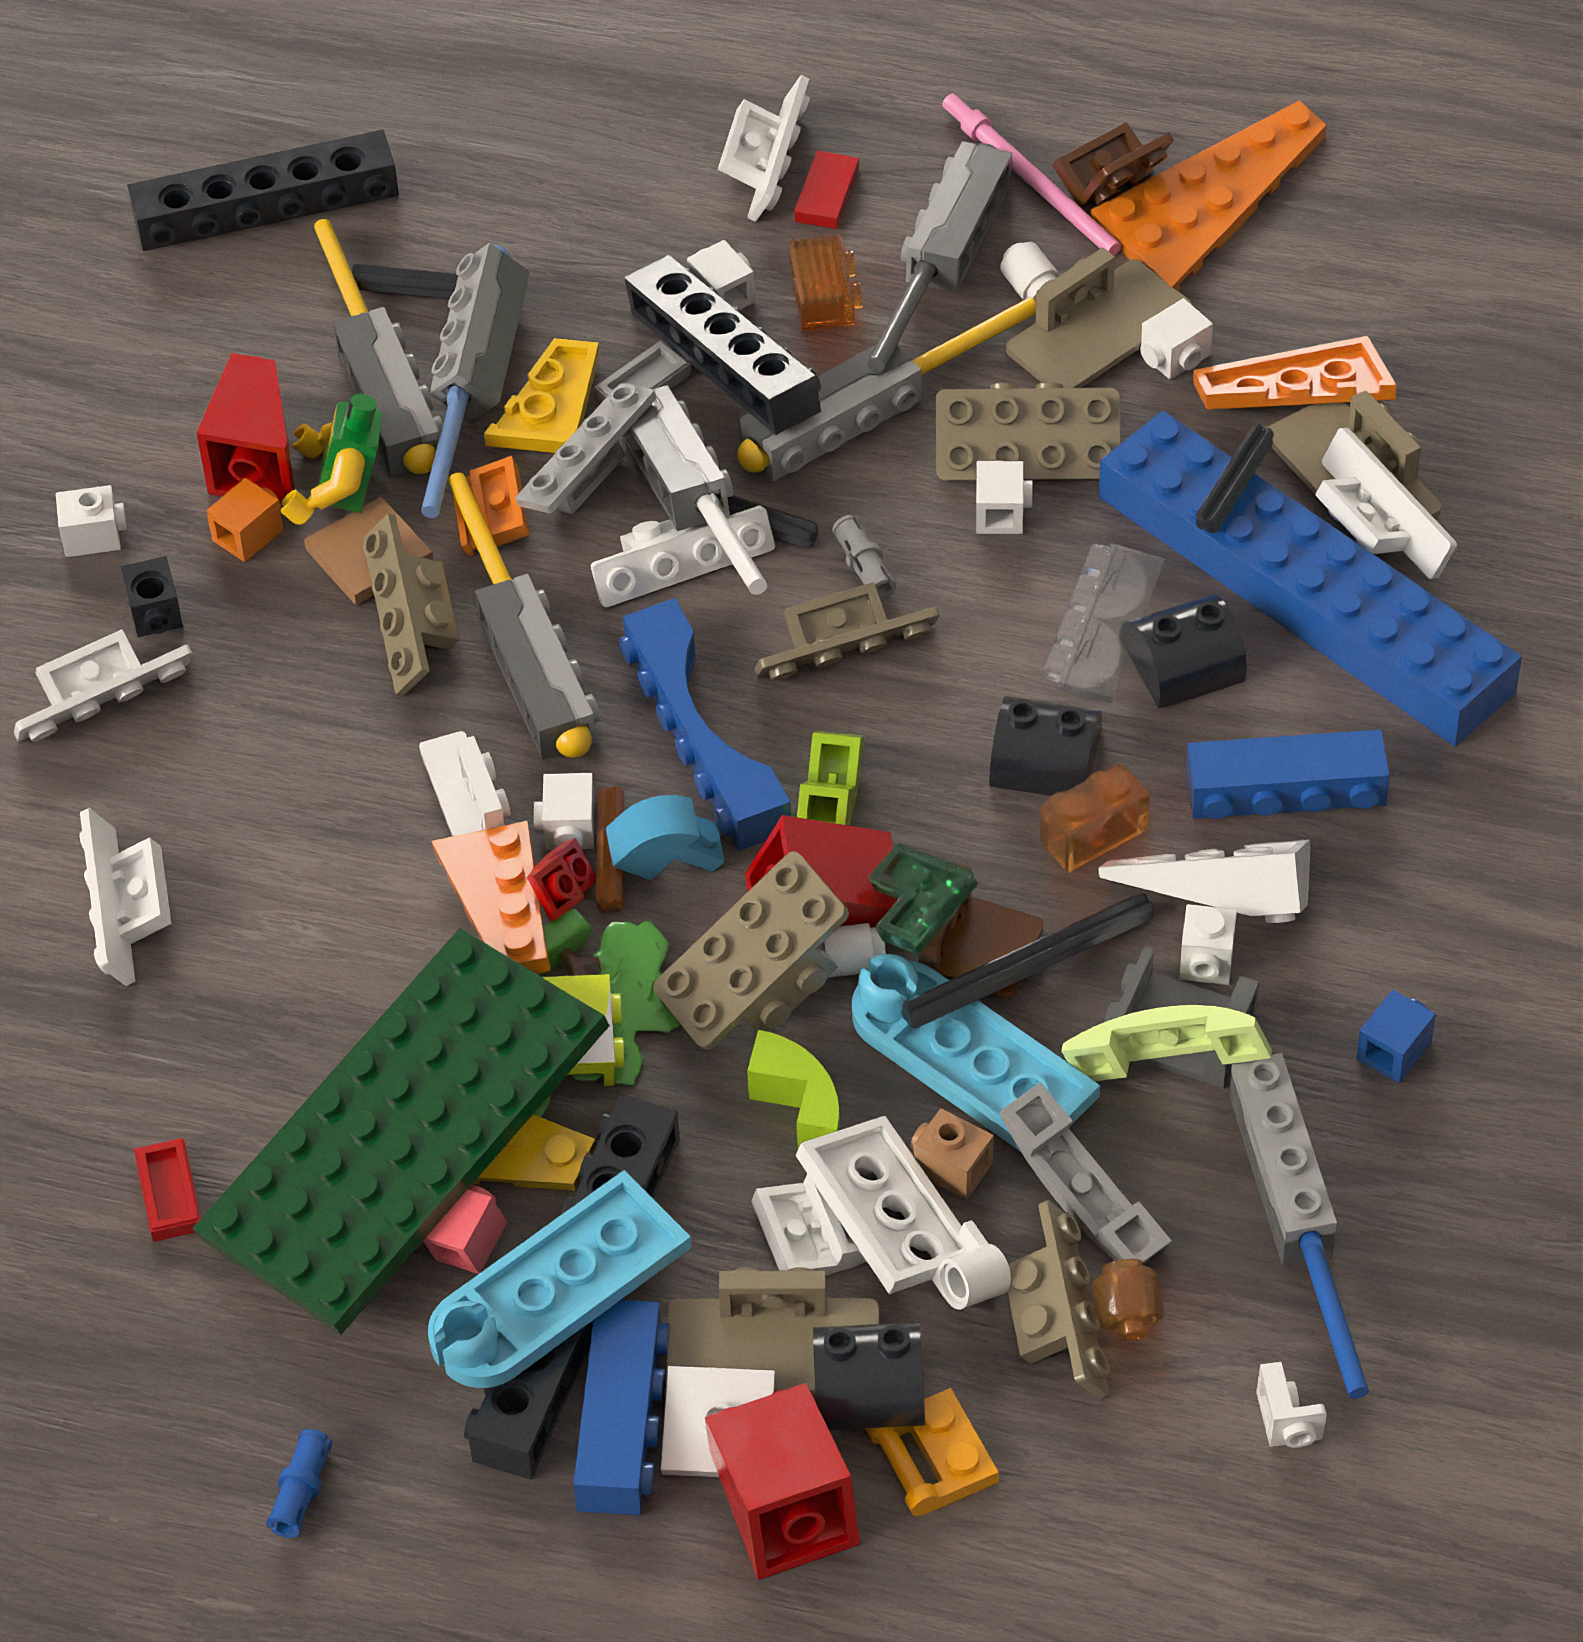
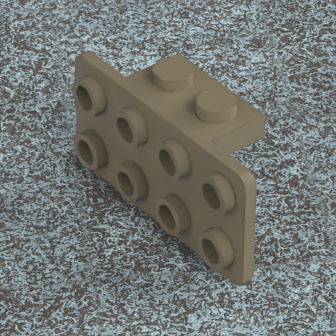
(1090, 319)
(1047, 427)
(1307, 434)
(756, 956)
(761, 1323)

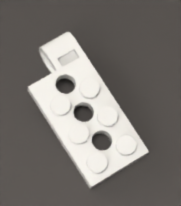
(962, 1260)

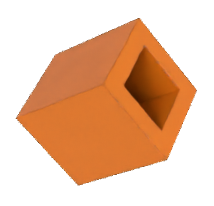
(245, 519)

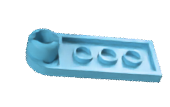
(966, 1055)
(554, 1284)

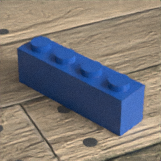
(1287, 774)
(619, 1409)

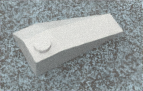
(1255, 881)

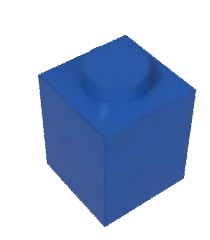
(1396, 1035)

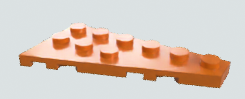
(1205, 199)

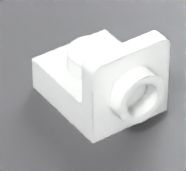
(1281, 1413)

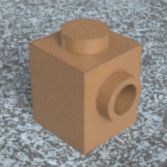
(953, 1152)

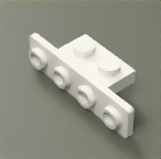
(759, 146)
(1379, 507)
(661, 556)
(93, 676)
(464, 783)
(125, 894)

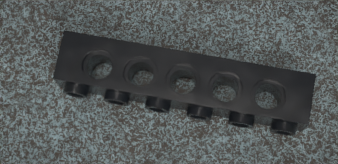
(263, 190)
(724, 344)

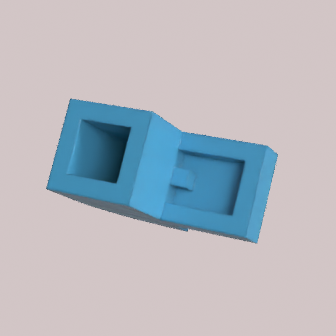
(660, 831)

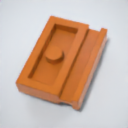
(495, 493)

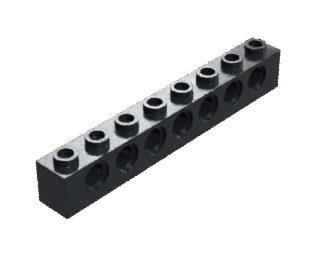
(519, 1440)

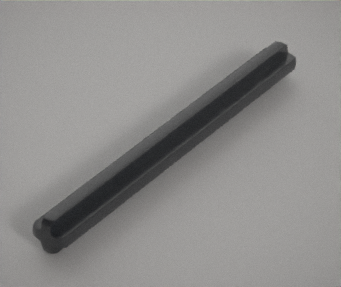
(1027, 960)

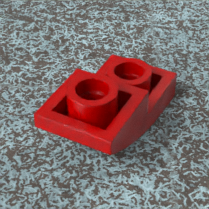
(561, 878)

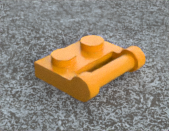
(950, 1450)

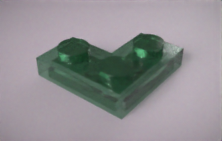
(926, 893)

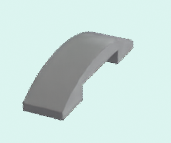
(1078, 1181)

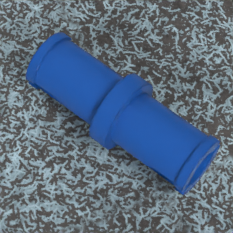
(299, 1483)

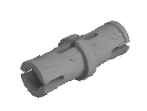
(863, 555)

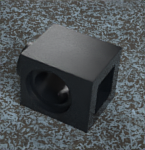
(152, 596)

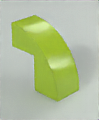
(832, 778)
(793, 1077)

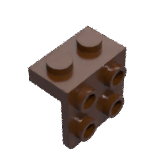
(1108, 163)
(978, 935)

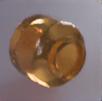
(1128, 1299)

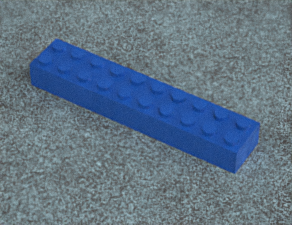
(1314, 581)

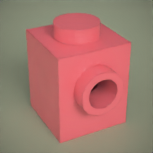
(468, 1231)

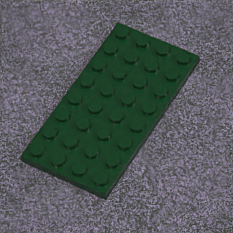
(400, 1129)

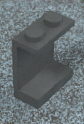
(1150, 990)

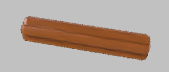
(608, 878)

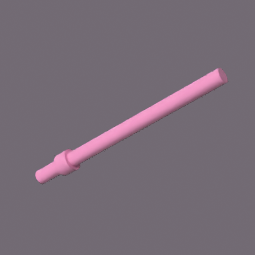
(979, 127)

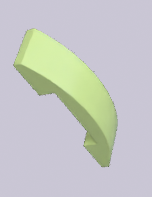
(1164, 1032)

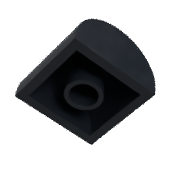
(1186, 650)
(1043, 746)
(869, 1375)

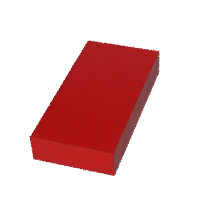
(826, 189)
(168, 1189)

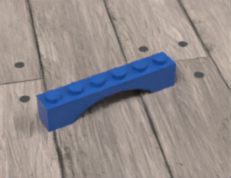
(742, 790)

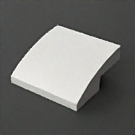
(804, 1229)

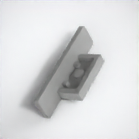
(587, 454)

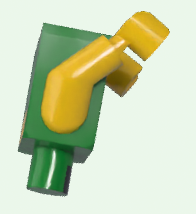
(346, 459)

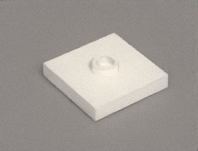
(697, 1394)

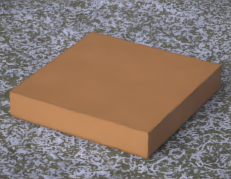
(341, 551)

